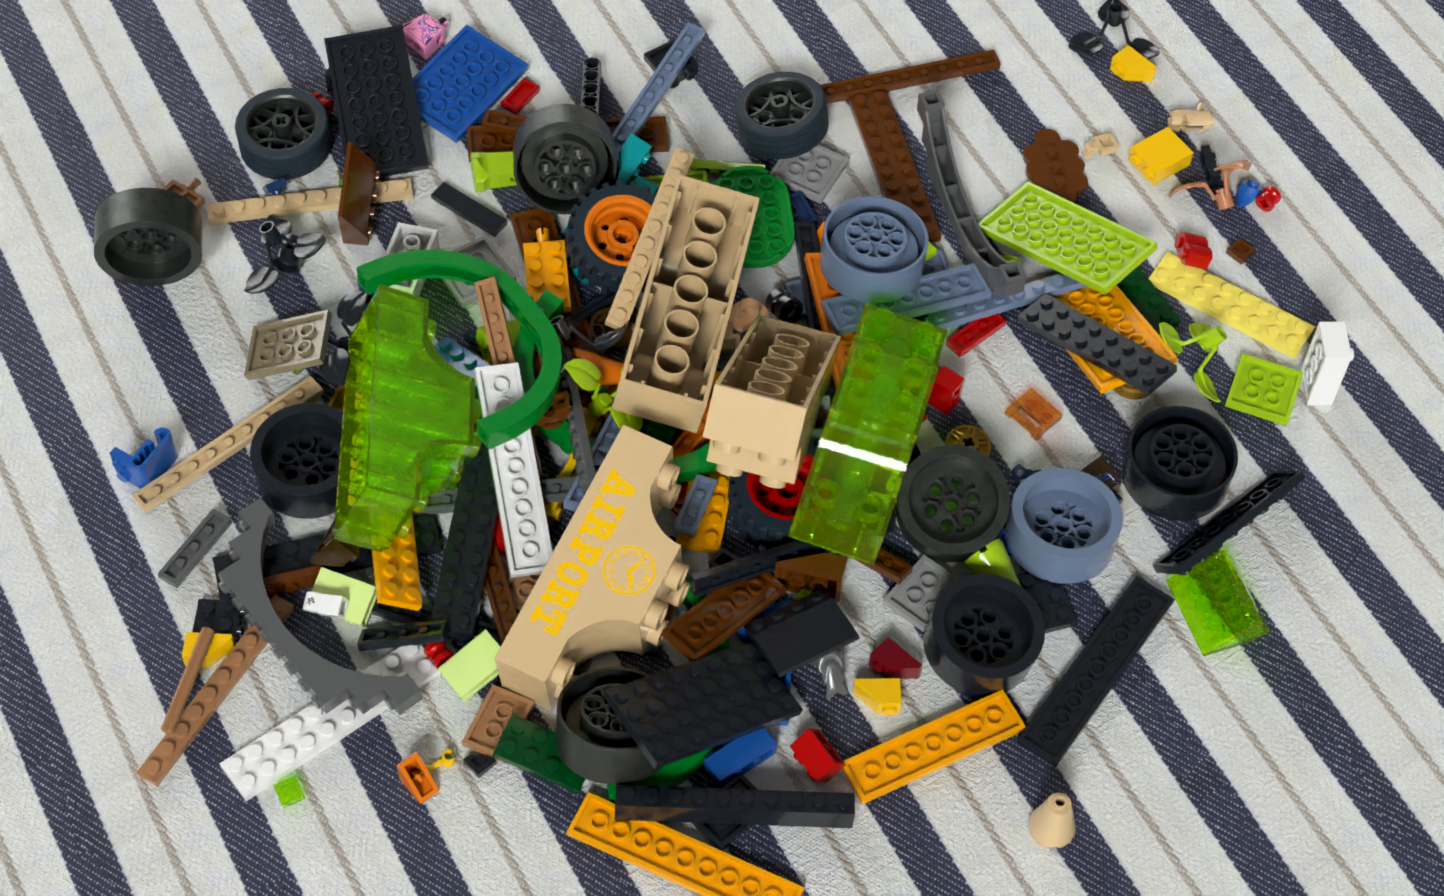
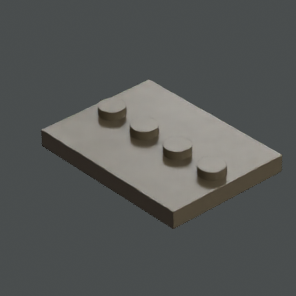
(288, 345)

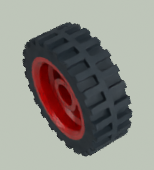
(758, 513)

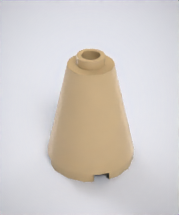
(1053, 822)

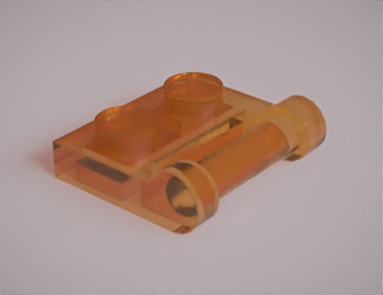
(1038, 410)

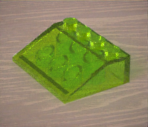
(1217, 605)

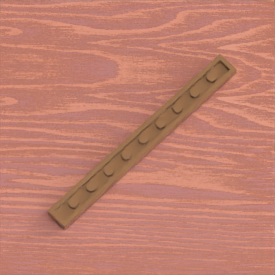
(497, 331)
(208, 699)

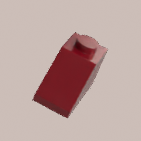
(894, 662)

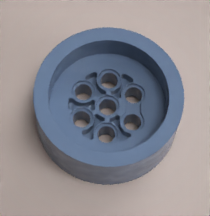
(873, 249)
(1073, 515)

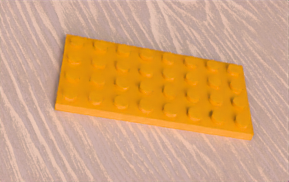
(1120, 315)

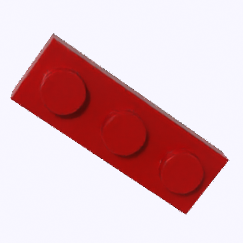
(974, 334)

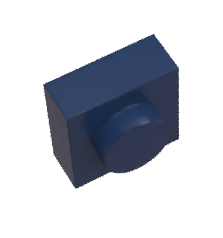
(275, 187)

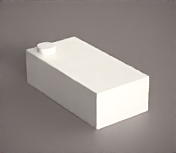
(409, 238)
(1326, 363)

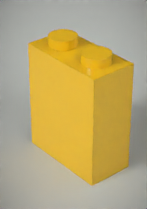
(1160, 156)

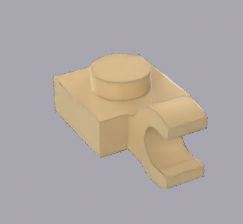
(1103, 144)
(731, 340)

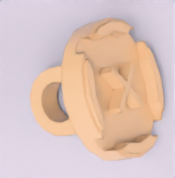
(745, 312)

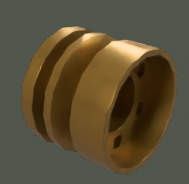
(971, 437)

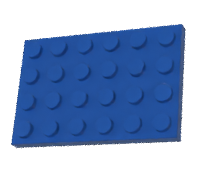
(464, 82)

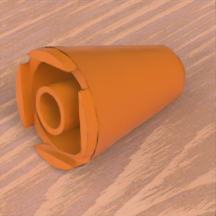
(608, 367)

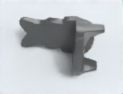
(832, 674)

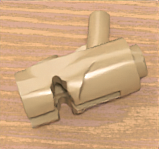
(1191, 119)

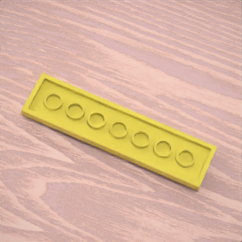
(1231, 305)

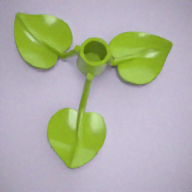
(1208, 341)
(587, 377)

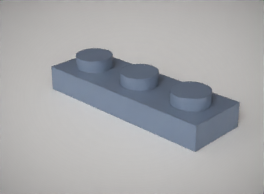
(695, 505)

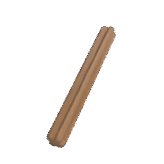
(187, 680)

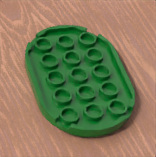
(773, 223)

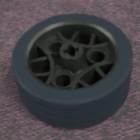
(781, 115)
(283, 133)

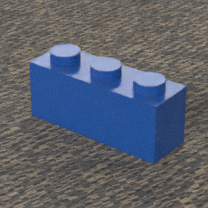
(739, 756)

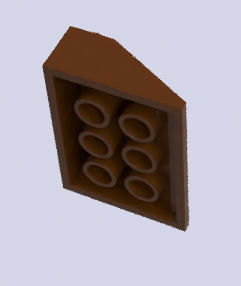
(357, 196)

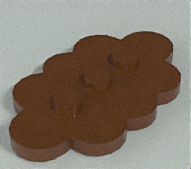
(1055, 165)

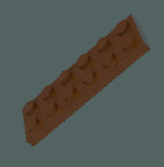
(722, 615)

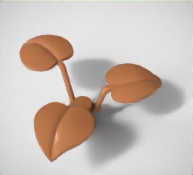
(1223, 196)

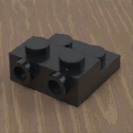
(655, 56)
(220, 617)

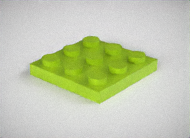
(1264, 389)

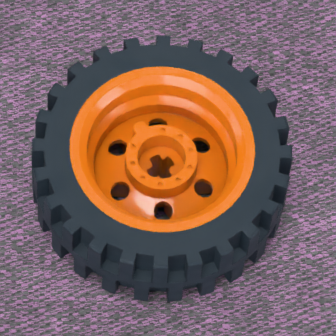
(586, 236)

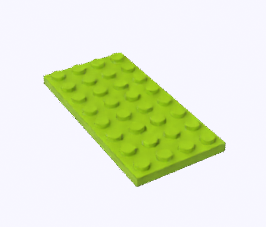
(1067, 237)

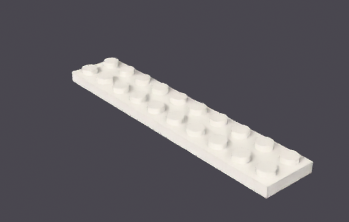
(515, 477)
(314, 731)

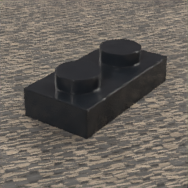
(1208, 163)

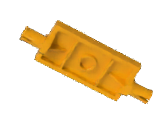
(547, 268)

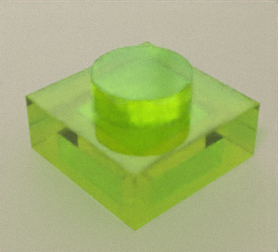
(289, 792)

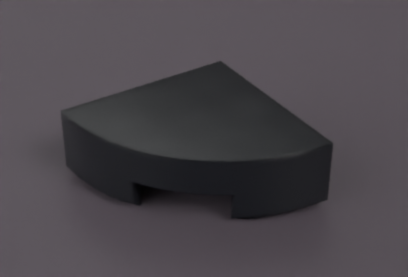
(479, 764)

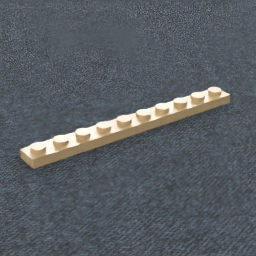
(299, 202)
(647, 243)
(221, 447)

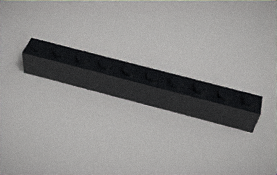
(734, 806)

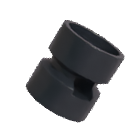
(285, 258)
(784, 305)

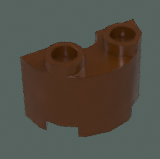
(557, 412)

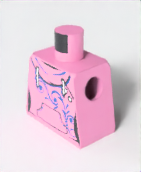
(425, 34)

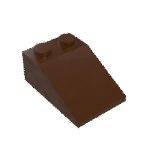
(813, 572)

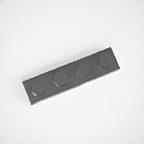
(194, 548)

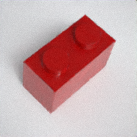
(946, 390)
(817, 756)

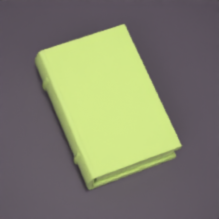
(360, 594)
(472, 666)

